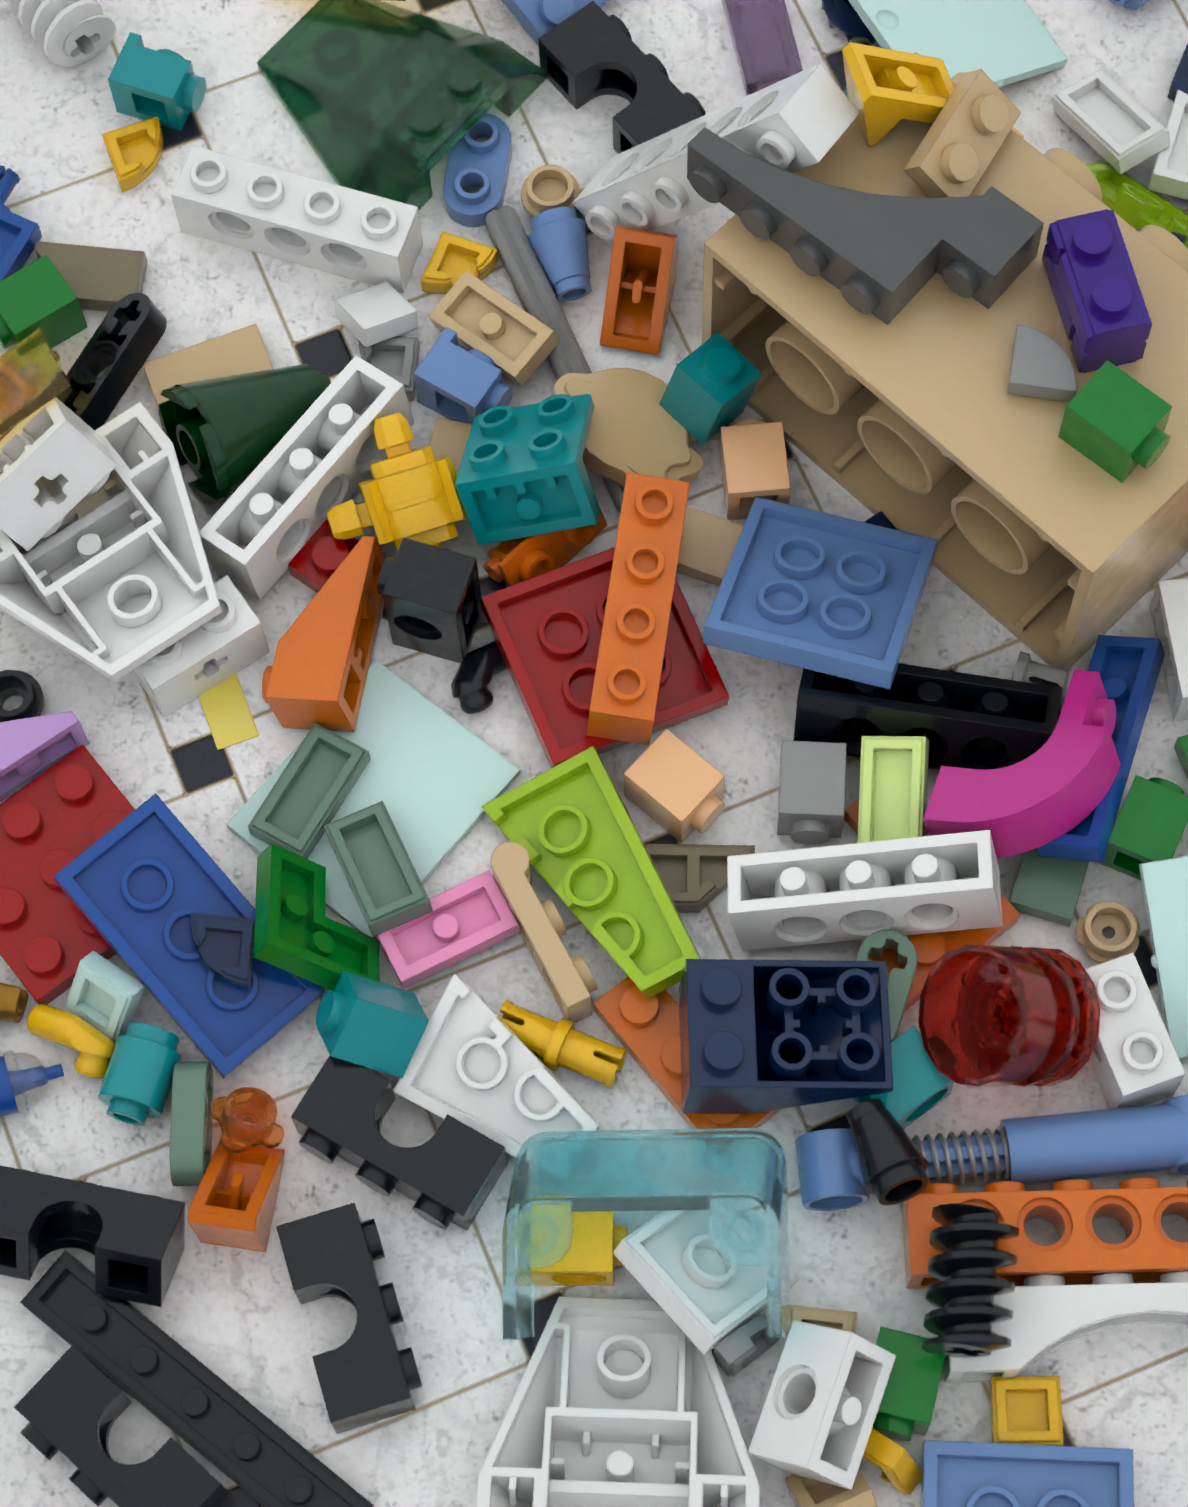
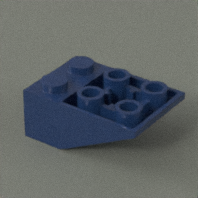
(782, 1033)

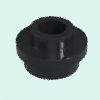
(23, 685)

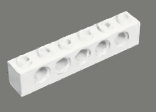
(781, 124)

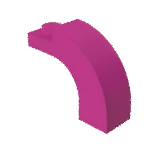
(1044, 793)

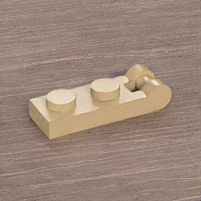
(541, 930)

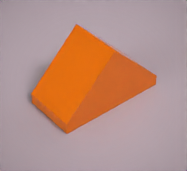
(639, 289)
(237, 1198)

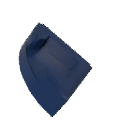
(225, 946)

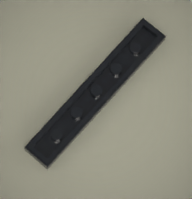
(184, 1392)

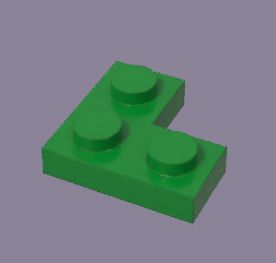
(293, 924)

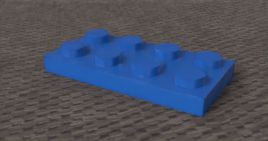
(140, 897)

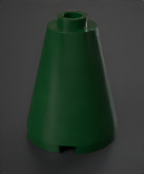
(234, 422)

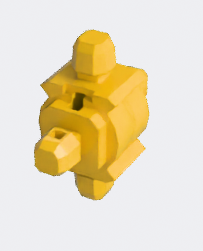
(407, 495)

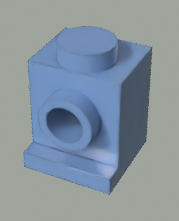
(459, 381)

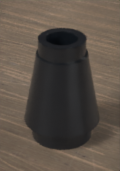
(886, 1154)

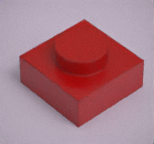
(320, 557)

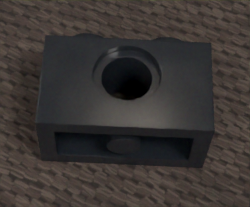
(431, 599)

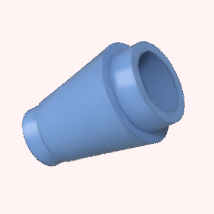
(563, 251)

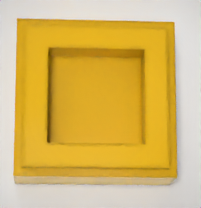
(1026, 1410)

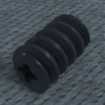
(967, 1281)

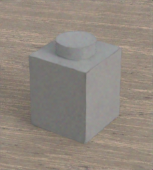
(811, 790)

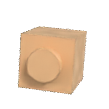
(753, 465)
(675, 787)

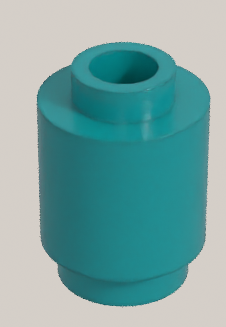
(140, 1074)

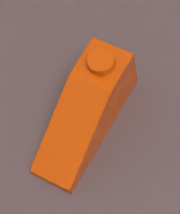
(329, 648)

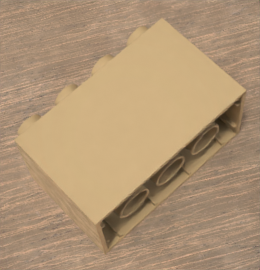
(922, 410)

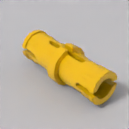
(564, 1046)

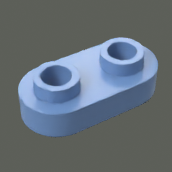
(480, 165)

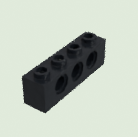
(964, 716)

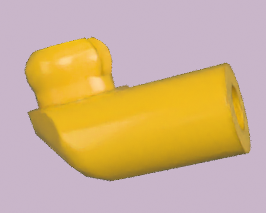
(73, 1032)

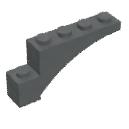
(867, 243)

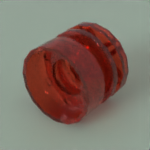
(1008, 1016)

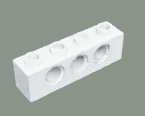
(297, 218)
(302, 479)
(864, 889)

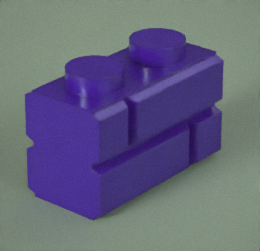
(1096, 290)

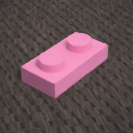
(460, 926)

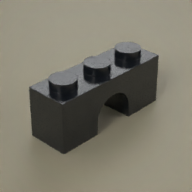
(597, 57)
(444, 1175)
(130, 1233)
(367, 1374)
(74, 1414)

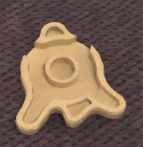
(631, 428)

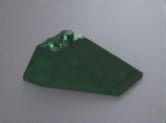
(390, 91)

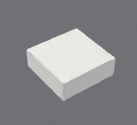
(376, 314)

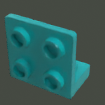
(528, 470)

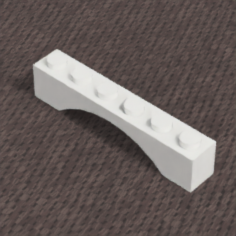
(1055, 1313)

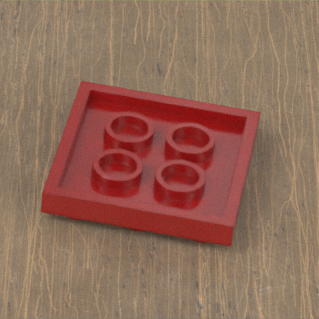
(551, 647)
(40, 835)

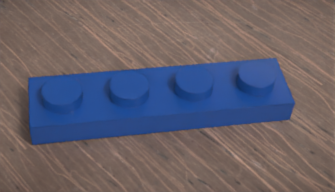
(1129, 676)

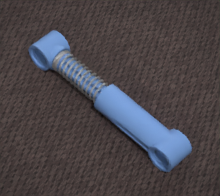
(1021, 1149)

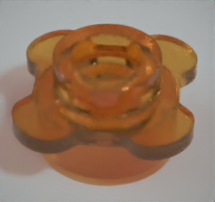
(251, 1106)

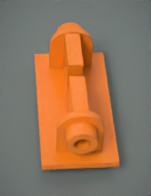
(537, 554)

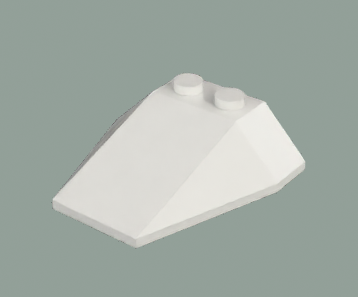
(124, 563)
(618, 1418)

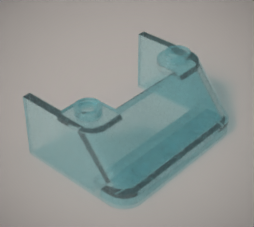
(720, 1170)

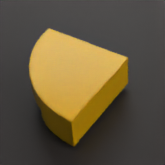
(134, 151)
(452, 258)
(895, 1461)

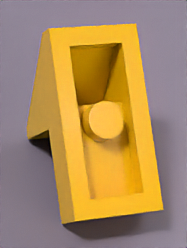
(893, 87)

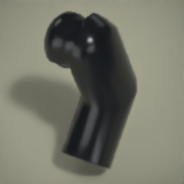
(474, 676)

